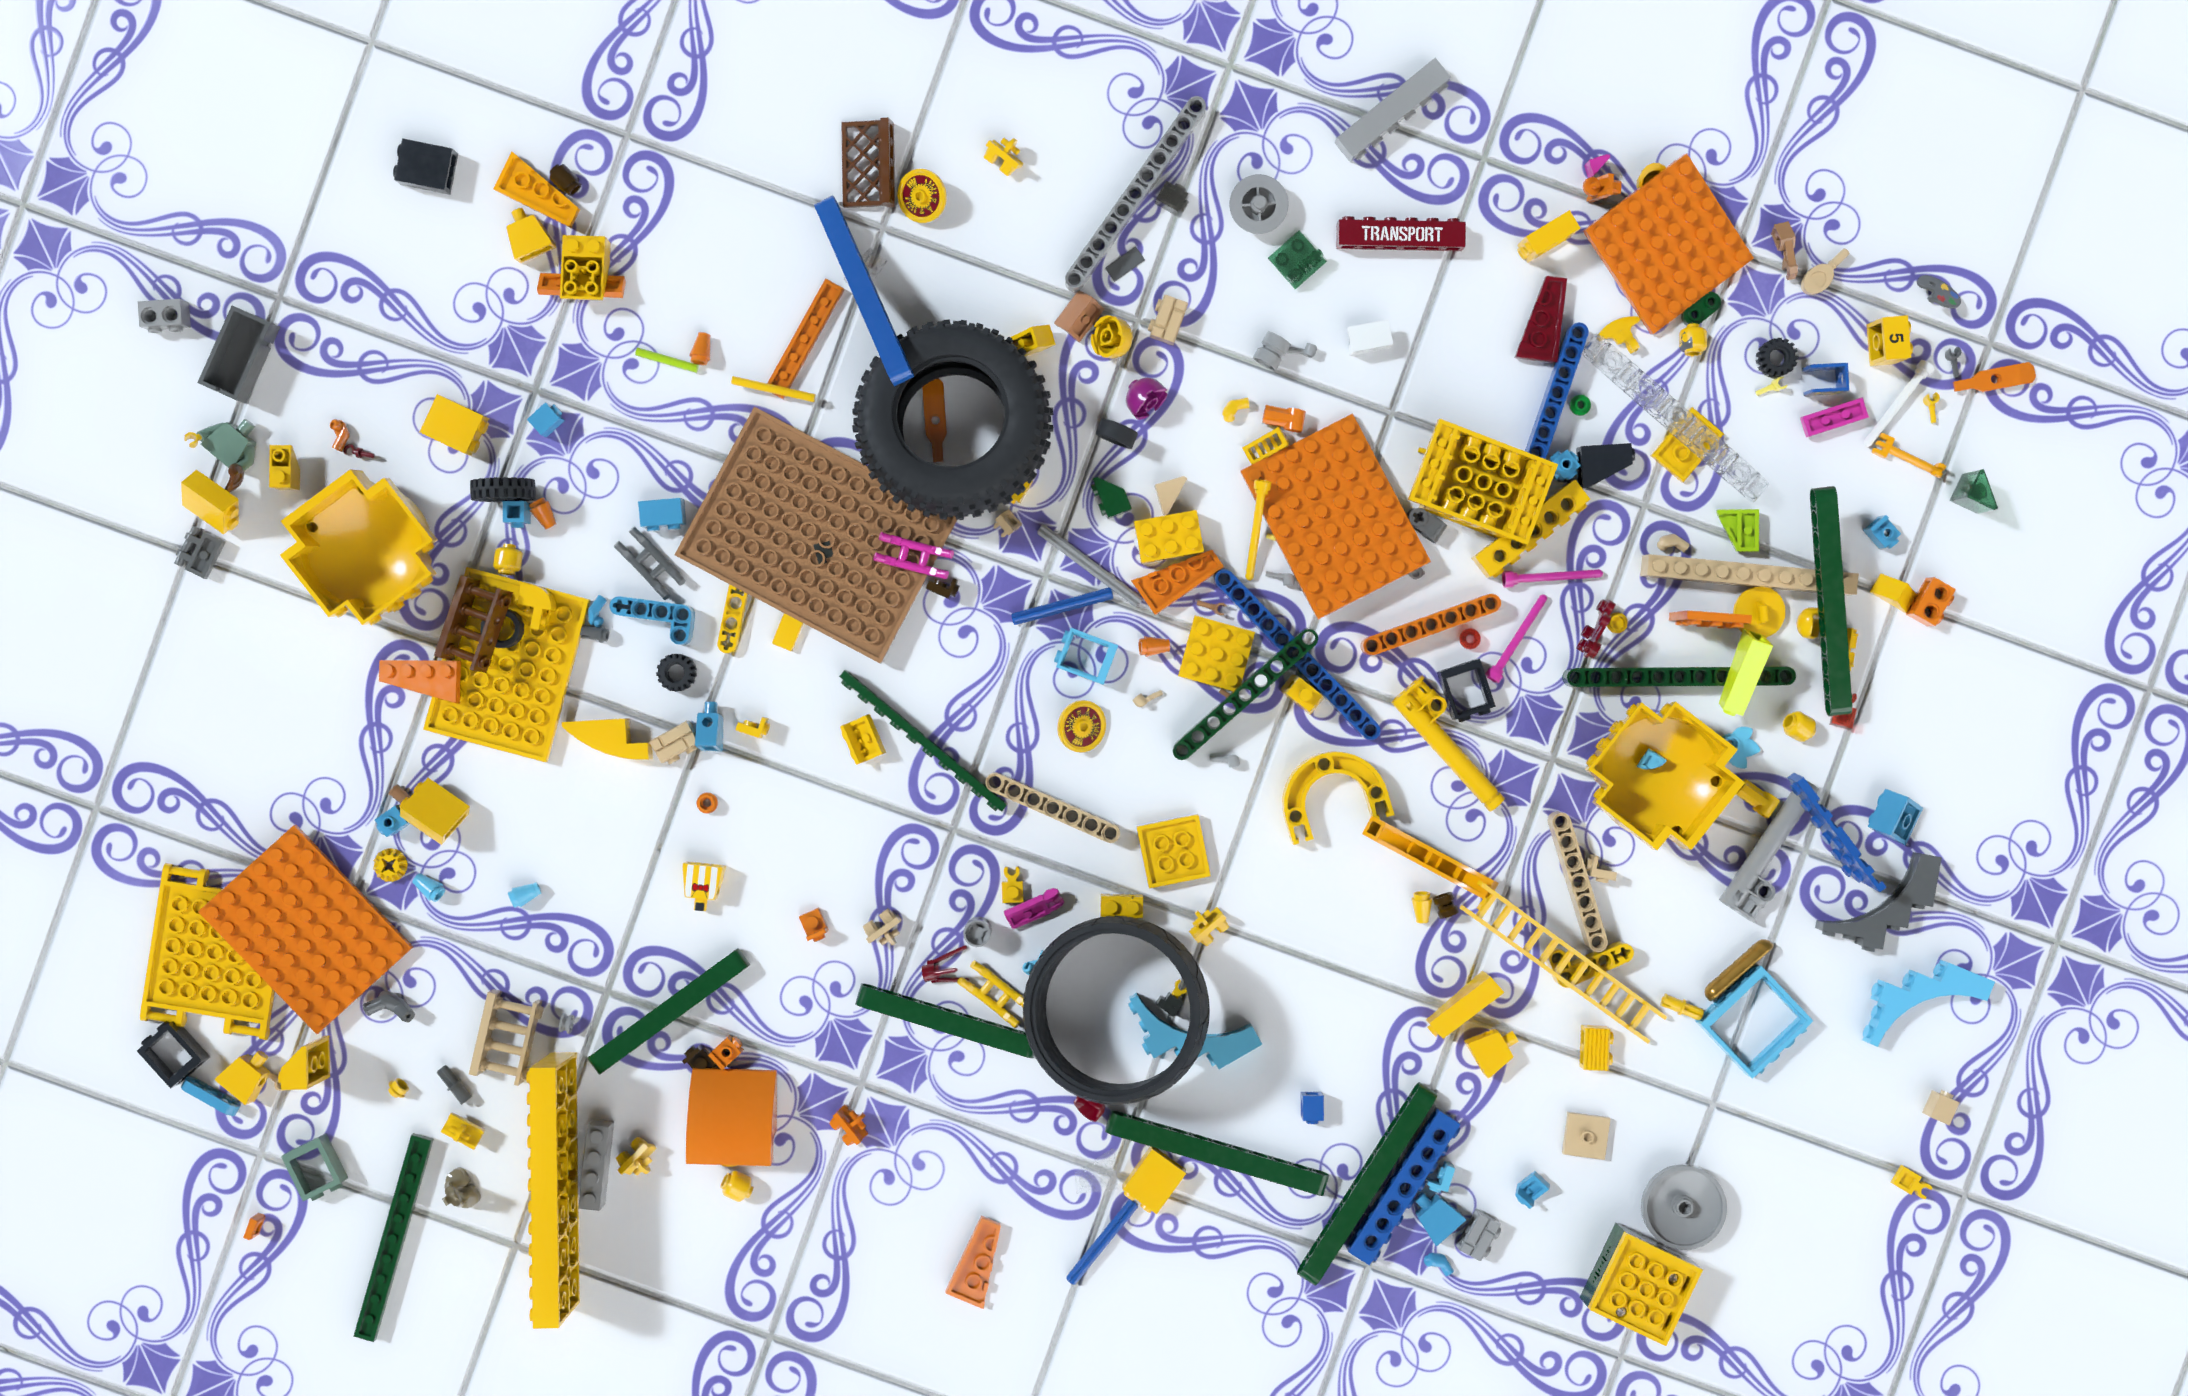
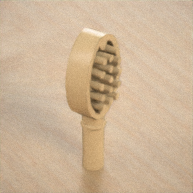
(1821, 275)

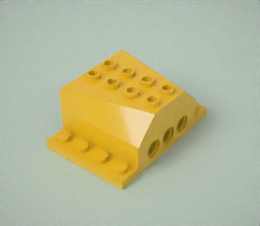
(1482, 483)

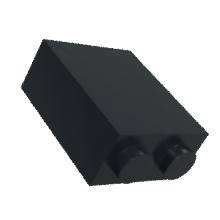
(425, 166)

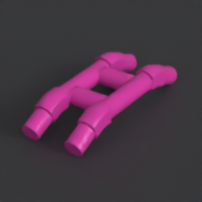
(925, 550)

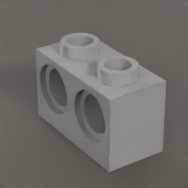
(164, 311)

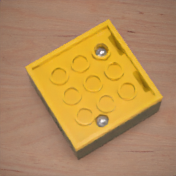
(1640, 1284)

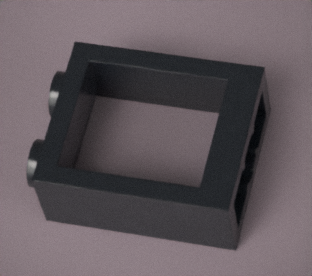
(1482, 709)
(186, 1040)

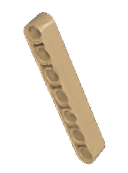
(1060, 815)
(1584, 888)

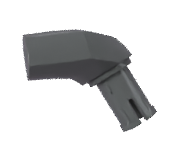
(391, 1002)

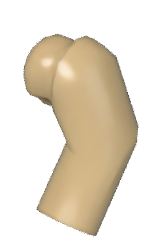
(1672, 540)

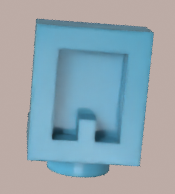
(1444, 1177)

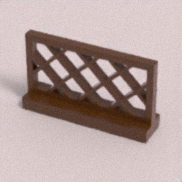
(886, 163)

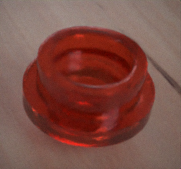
(1476, 638)

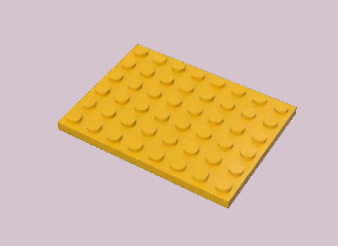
(525, 686)

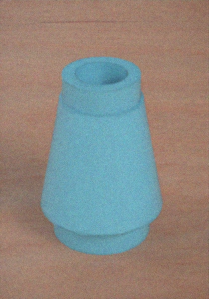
(428, 887)
(523, 894)

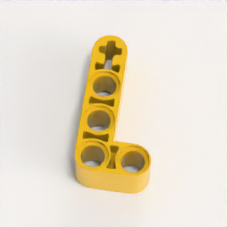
(1612, 961)

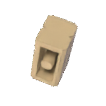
(1168, 319)
(675, 742)

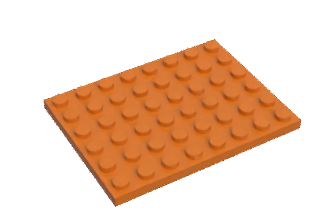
(1336, 517)
(305, 929)

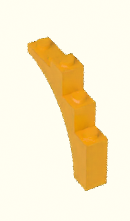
(1428, 857)

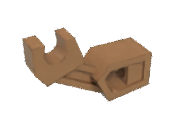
(1785, 241)

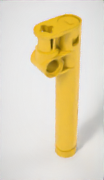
(1417, 710)

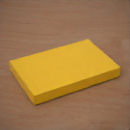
(1676, 456)

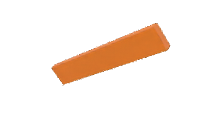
(806, 335)

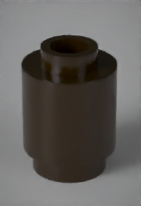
(565, 179)

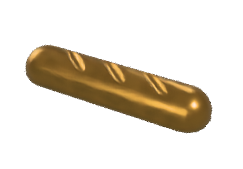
(1737, 969)

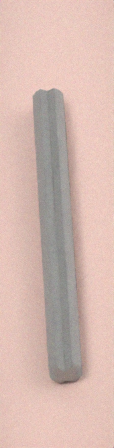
(1089, 565)

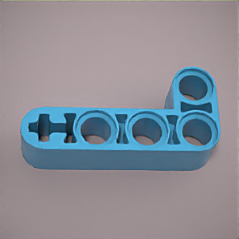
(653, 614)

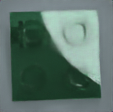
(1297, 259)

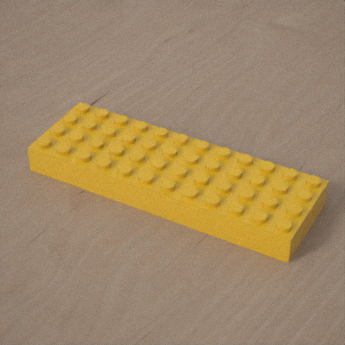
(553, 1189)

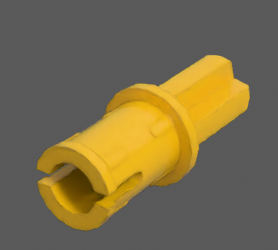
(1681, 1007)

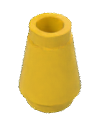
(1422, 905)

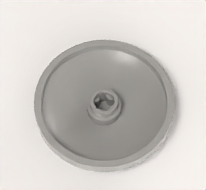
(1683, 1207)

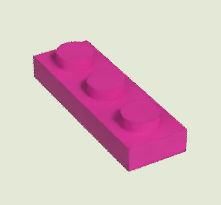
(1834, 417)

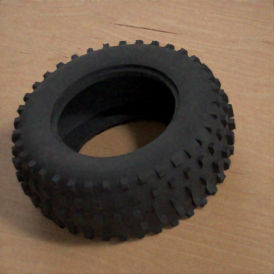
(970, 487)

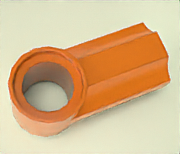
(1290, 418)

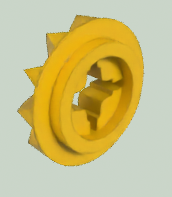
(400, 865)

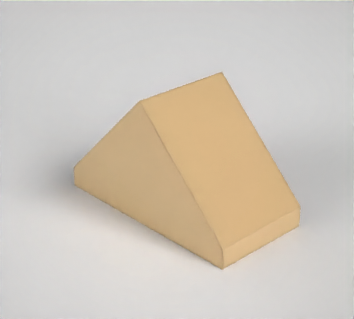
(1168, 492)

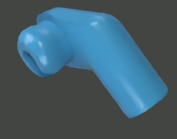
(593, 611)

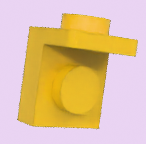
(750, 728)

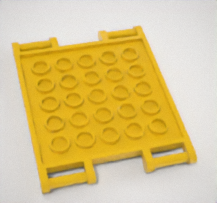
(196, 967)

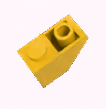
(283, 468)

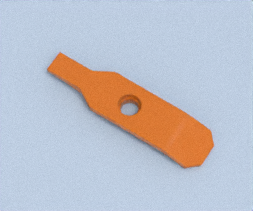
(2006, 377)
(935, 406)

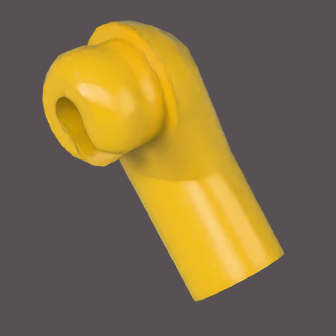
(1232, 407)

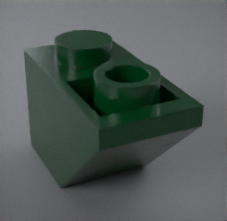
(1112, 497)

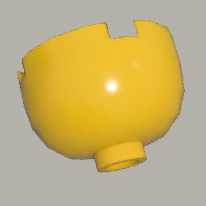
(1111, 337)

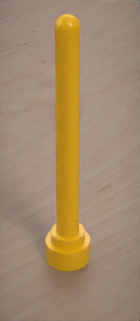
(1261, 488)

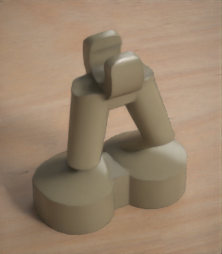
(458, 1190)

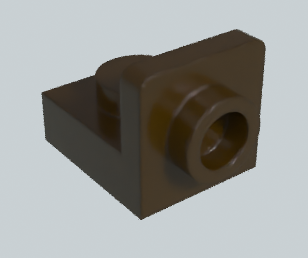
(939, 588)
(698, 1058)

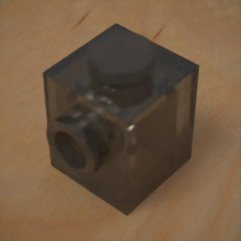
(1172, 198)

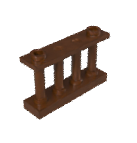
(457, 618)

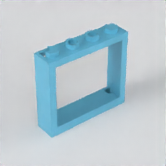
(1731, 996)

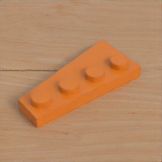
(1173, 582)

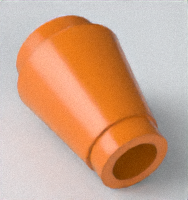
(701, 349)
(543, 513)
(1151, 646)

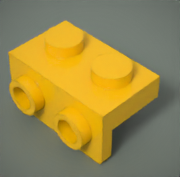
(862, 739)

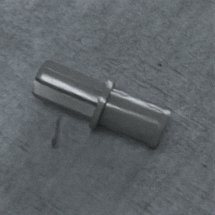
(453, 1084)

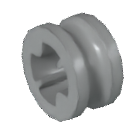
(566, 1023)

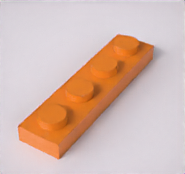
(550, 285)

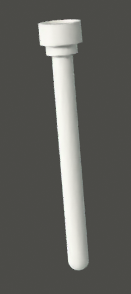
(1923, 370)

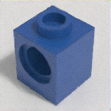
(1312, 1107)

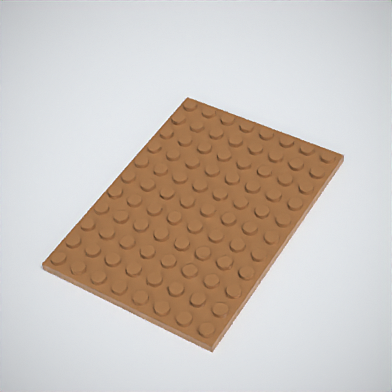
(792, 492)

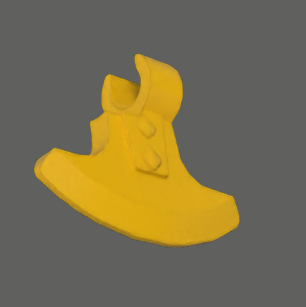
(1621, 332)

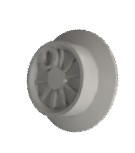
(1258, 204)

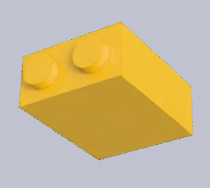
(454, 425)
(210, 502)
(434, 810)
(1153, 1180)

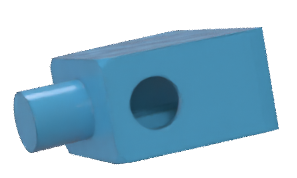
(709, 737)
(1438, 1217)

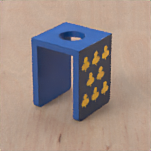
(1840, 369)

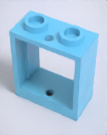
(1067, 639)

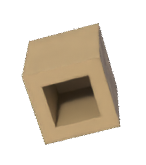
(1941, 1106)

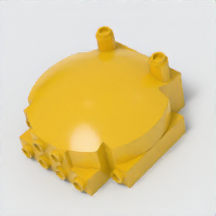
(360, 547)
(1670, 800)

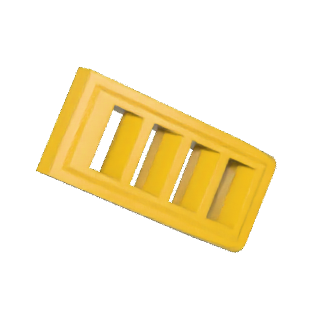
(1282, 438)

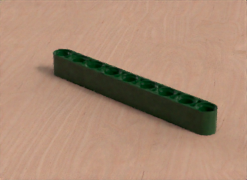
(1239, 703)
(668, 1011)
(943, 1019)

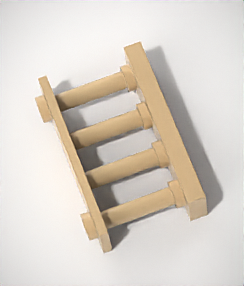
(485, 1043)

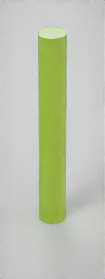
(667, 360)

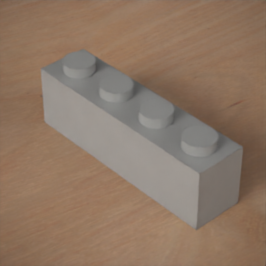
(596, 1165)

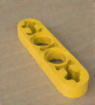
(730, 612)

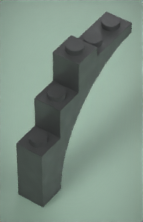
(1914, 891)

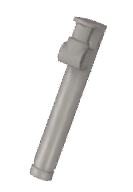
(1743, 891)

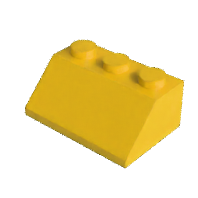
(307, 1066)

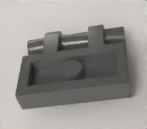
(204, 555)

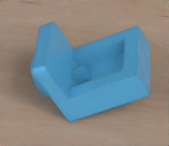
(1531, 1188)

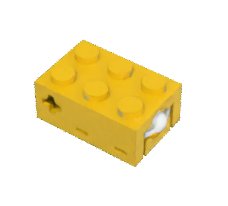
(1168, 537)

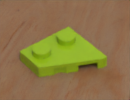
(1741, 528)

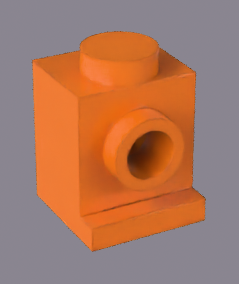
(731, 1043)

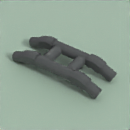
(636, 562)

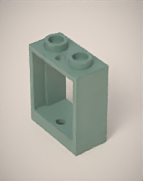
(330, 1159)

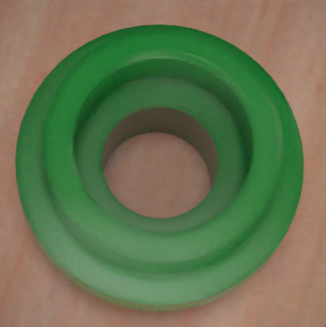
(1575, 409)

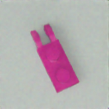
(1034, 908)

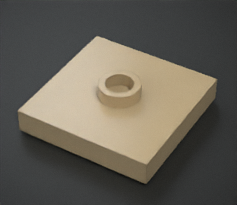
(1586, 1135)

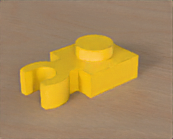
(1012, 889)
(1909, 1181)

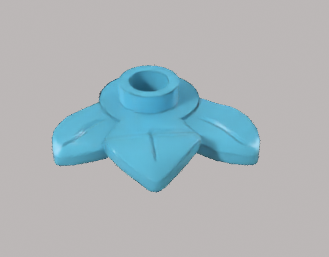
(1746, 747)

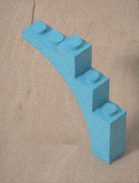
(1916, 988)
(1222, 1047)

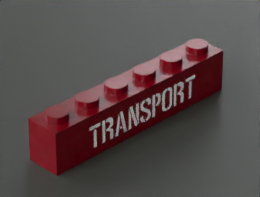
(1400, 234)

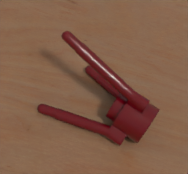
(933, 972)

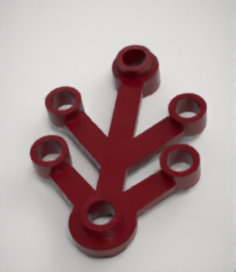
(1592, 646)

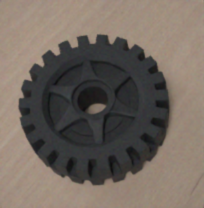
(502, 489)

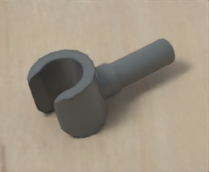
(1953, 359)

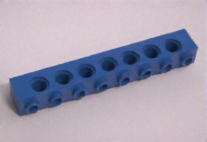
(1368, 1227)

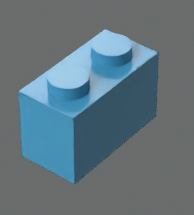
(662, 513)

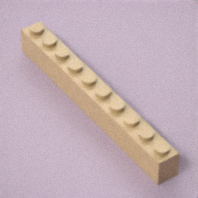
(1737, 573)

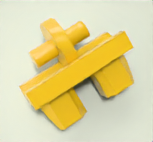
(995, 150)
(1206, 924)
(462, 1131)
(639, 1161)

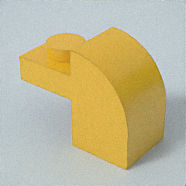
(541, 600)

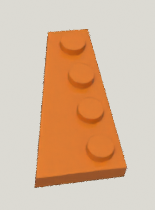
(427, 677)
(973, 1271)

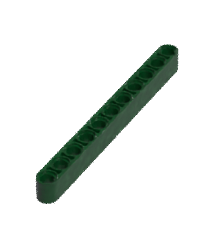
(1831, 600)
(1668, 676)
(1217, 1153)
(1367, 1183)

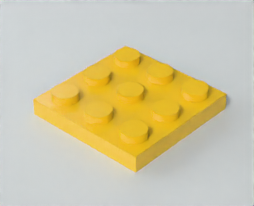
(1216, 653)
(1173, 851)

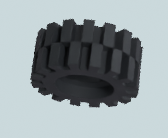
(1789, 357)
(667, 663)

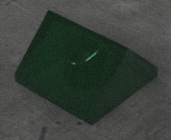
(1974, 492)

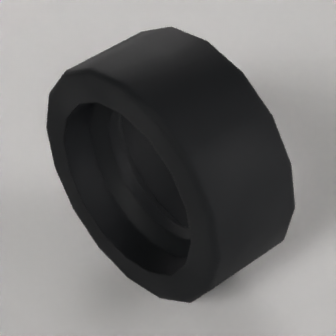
(1116, 433)
(518, 633)

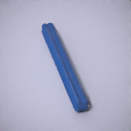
(1062, 606)
(1102, 1241)

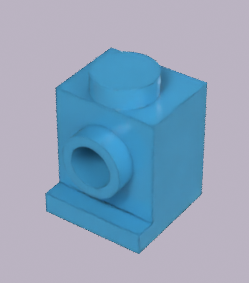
(1876, 529)

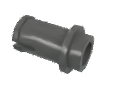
(595, 633)

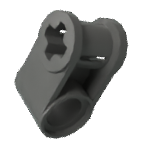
(1428, 526)

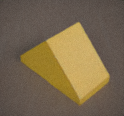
(1894, 592)

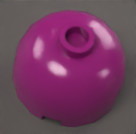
(1145, 395)

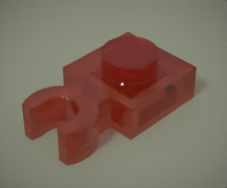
(1845, 721)

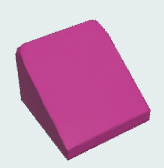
(1595, 164)

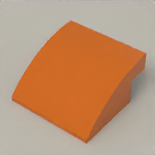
(731, 1117)

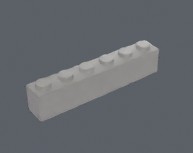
(1392, 110)

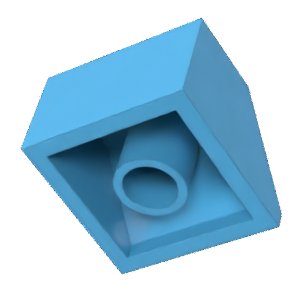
(1895, 816)

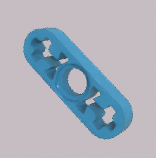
(210, 1096)

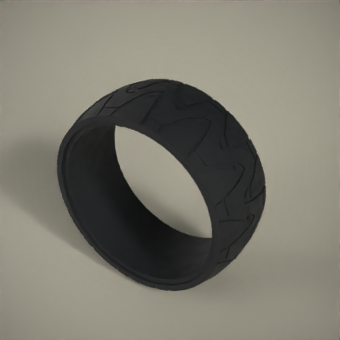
(1058, 1066)

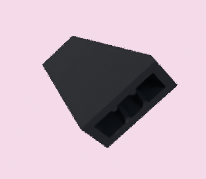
(1602, 461)

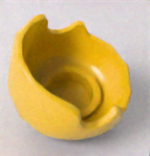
(1808, 623)

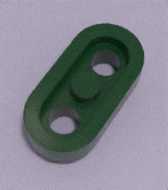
(1702, 309)

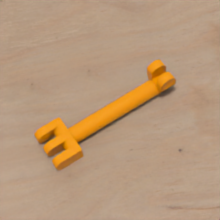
(1887, 447)

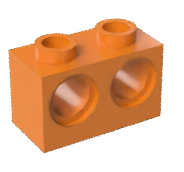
(1927, 598)

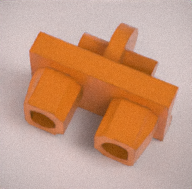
(1601, 187)
(851, 1124)

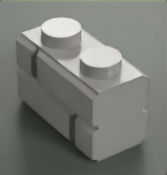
(1479, 1235)

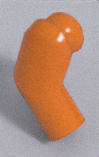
(341, 432)

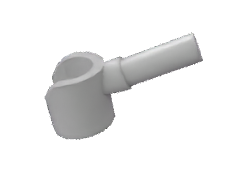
(1309, 350)
(1288, 578)
(1233, 760)

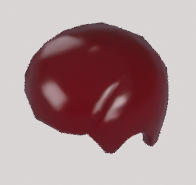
(1089, 1109)

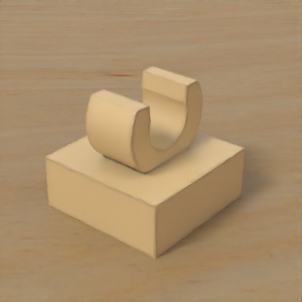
(1008, 523)

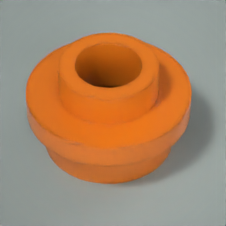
(701, 806)

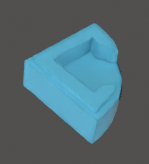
(1651, 760)

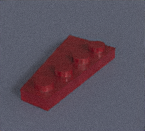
(1544, 325)

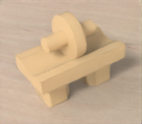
(874, 932)

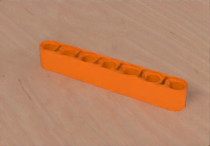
(1440, 624)

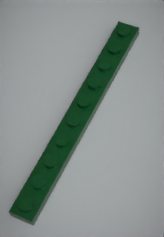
(915, 736)
(393, 1237)

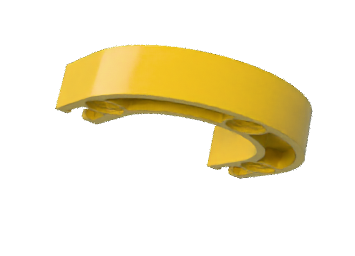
(1309, 771)

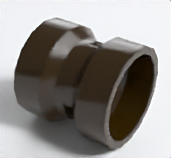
(1445, 905)

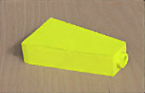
(1744, 672)

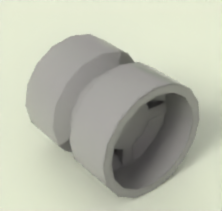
(1272, 349)
(977, 931)

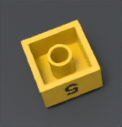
(1889, 340)

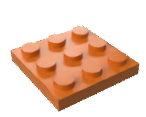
(1710, 619)

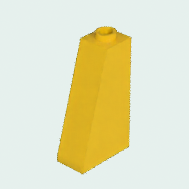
(1464, 1005)

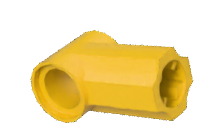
(1761, 801)

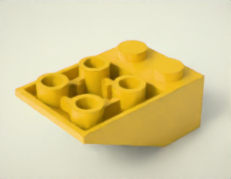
(584, 267)

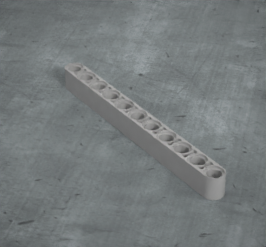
(1140, 185)

